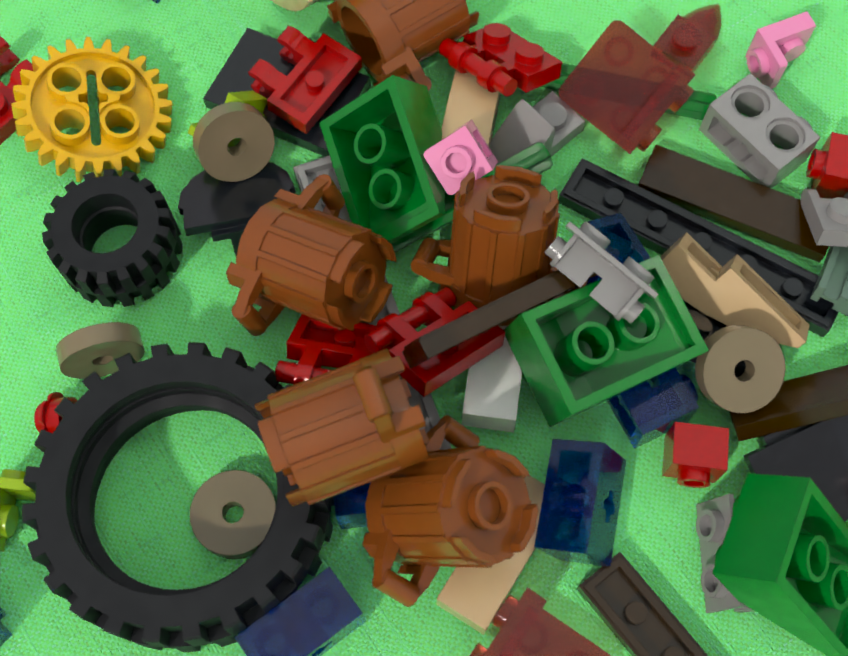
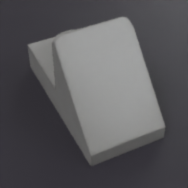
(546, 122)

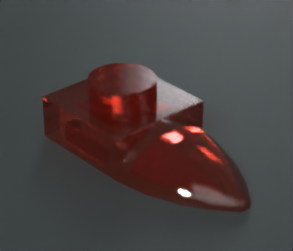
(691, 36)

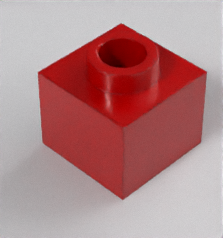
(830, 167)
(695, 454)

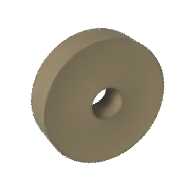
(225, 124)
(97, 347)
(761, 377)
(216, 498)

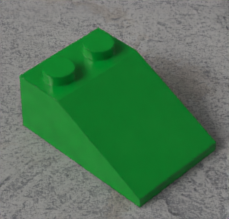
(380, 158)
(584, 356)
(789, 559)

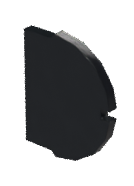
(228, 206)
(811, 452)

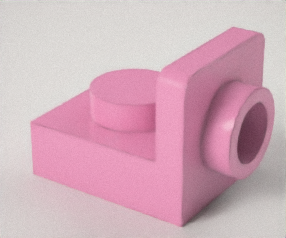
(777, 45)
(460, 155)

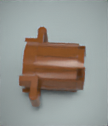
(400, 33)
(496, 238)
(309, 262)
(343, 428)
(447, 512)

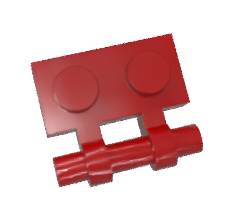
(501, 60)
(432, 311)
(318, 345)

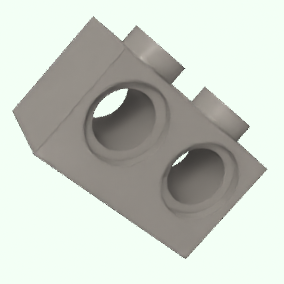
(752, 139)

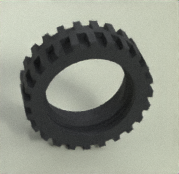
(72, 474)

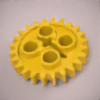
(46, 110)

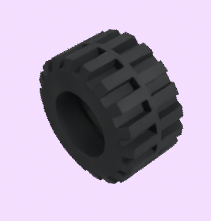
(97, 207)

